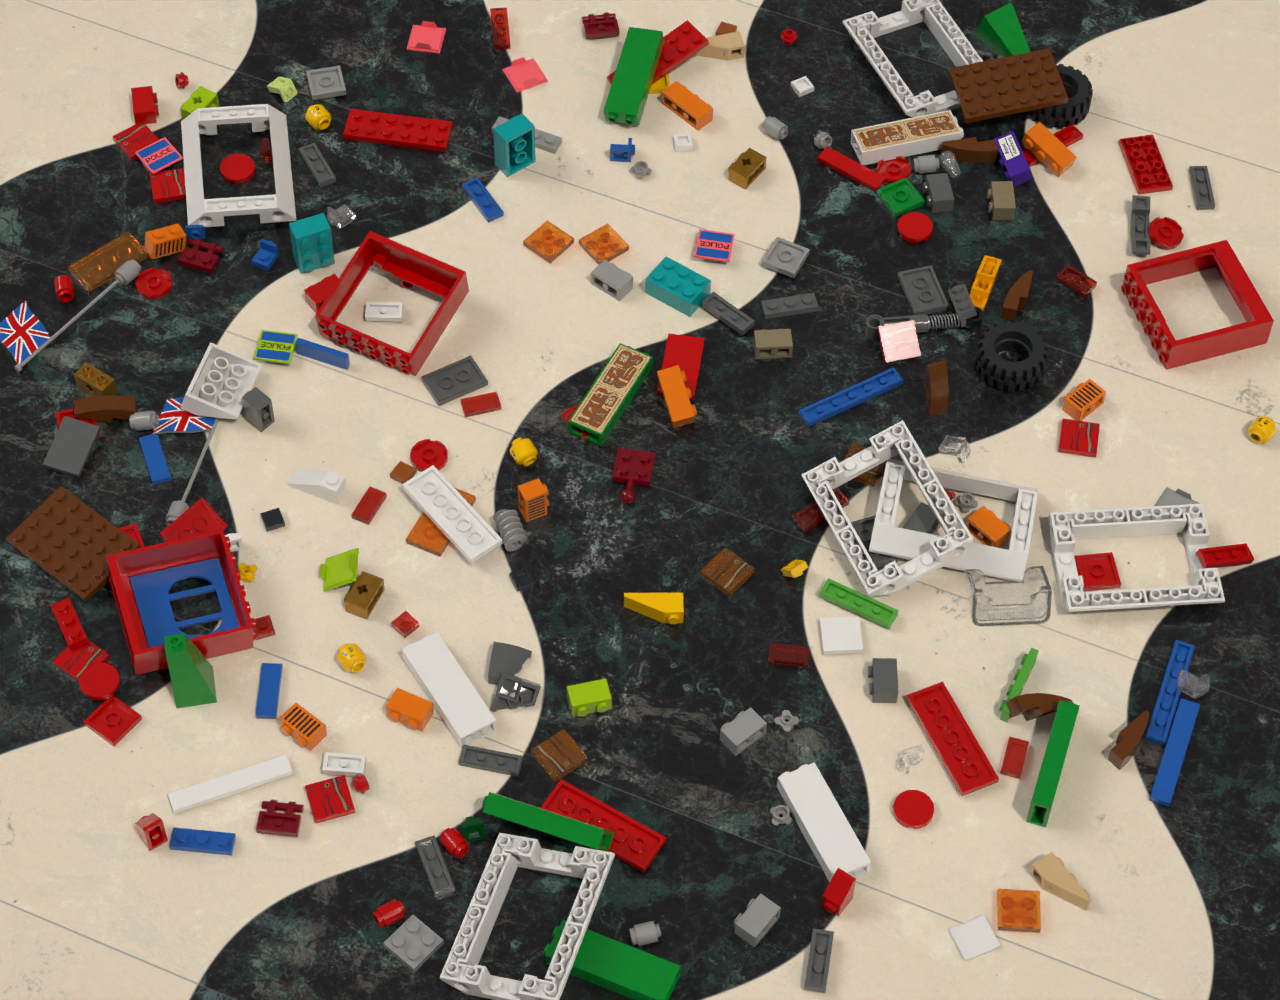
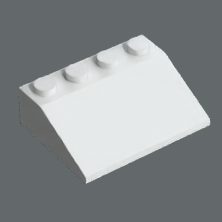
(220, 384)

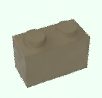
(1001, 200)
(773, 343)

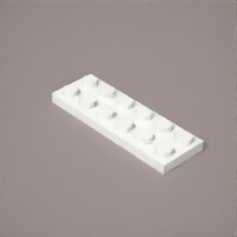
(452, 514)

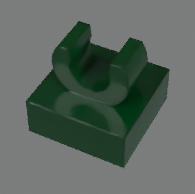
(473, 829)

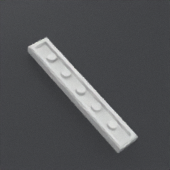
(230, 784)

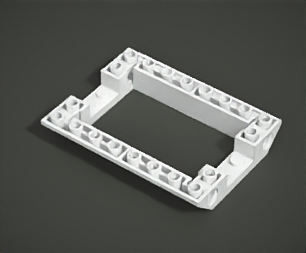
(950, 37)
(211, 212)
(884, 446)
(1129, 522)
(991, 560)
(507, 854)

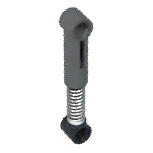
(924, 323)

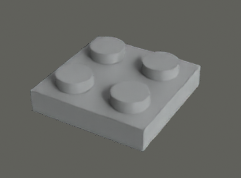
(326, 82)
(785, 257)
(413, 943)

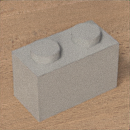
(612, 280)
(742, 731)
(757, 919)

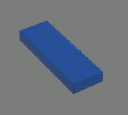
(482, 199)
(322, 353)
(155, 459)
(269, 691)

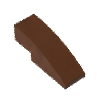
(971, 151)
(1017, 296)
(936, 388)
(105, 407)
(1035, 704)
(1128, 741)

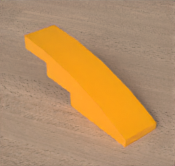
(984, 281)

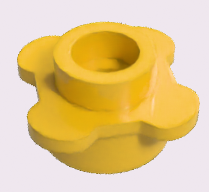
(250, 575)

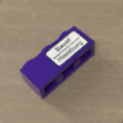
(1013, 159)

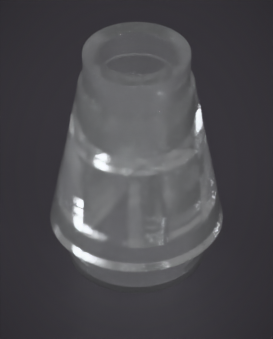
(949, 163)

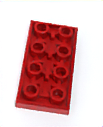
(1145, 164)
(686, 353)

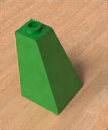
(1002, 32)
(189, 672)

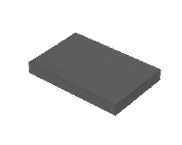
(923, 290)
(454, 380)
(71, 446)
(864, 530)

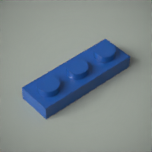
(202, 841)

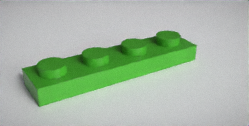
(858, 603)
(1021, 677)

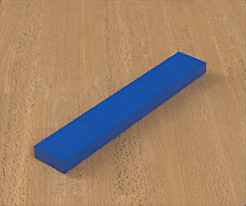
(850, 397)
(1169, 694)
(1174, 752)

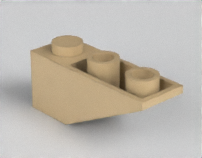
(724, 47)
(1055, 879)

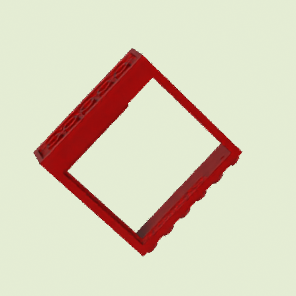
(410, 267)
(1206, 345)

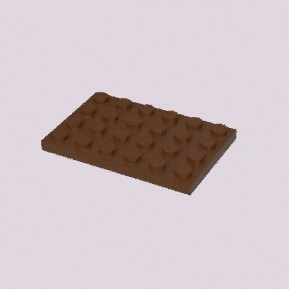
(1008, 85)
(70, 543)

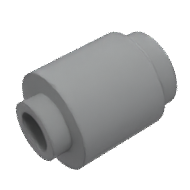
(775, 128)
(925, 164)
(144, 420)
(645, 933)

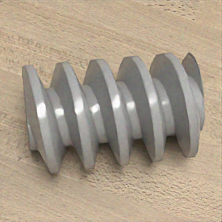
(510, 529)

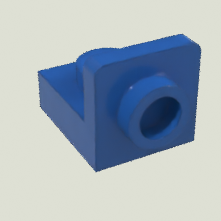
(621, 152)
(195, 231)
(266, 255)

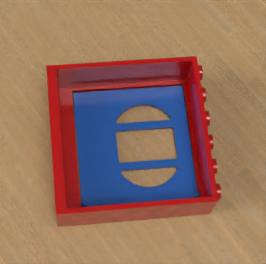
(153, 574)

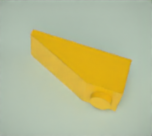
(658, 606)

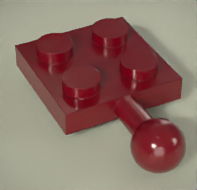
(632, 468)

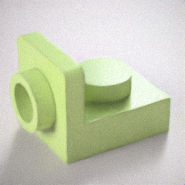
(283, 87)

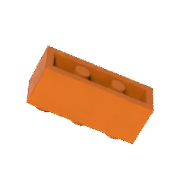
(687, 105)
(1048, 149)
(676, 396)

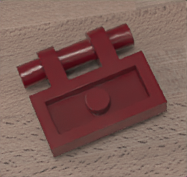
(600, 25)
(200, 260)
(279, 823)

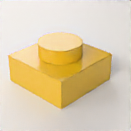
(794, 568)

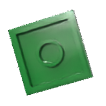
(900, 197)

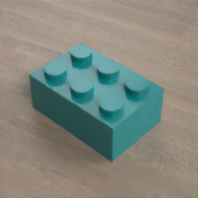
(514, 145)
(312, 243)
(677, 286)

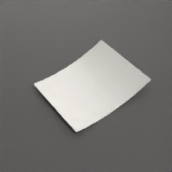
(974, 937)

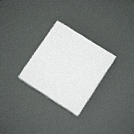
(841, 635)

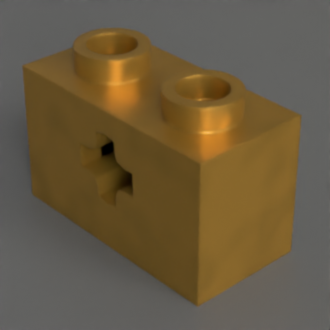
(747, 168)
(94, 381)
(364, 595)

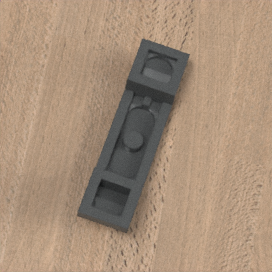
(1139, 225)

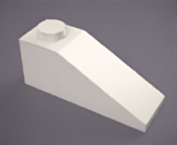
(320, 484)

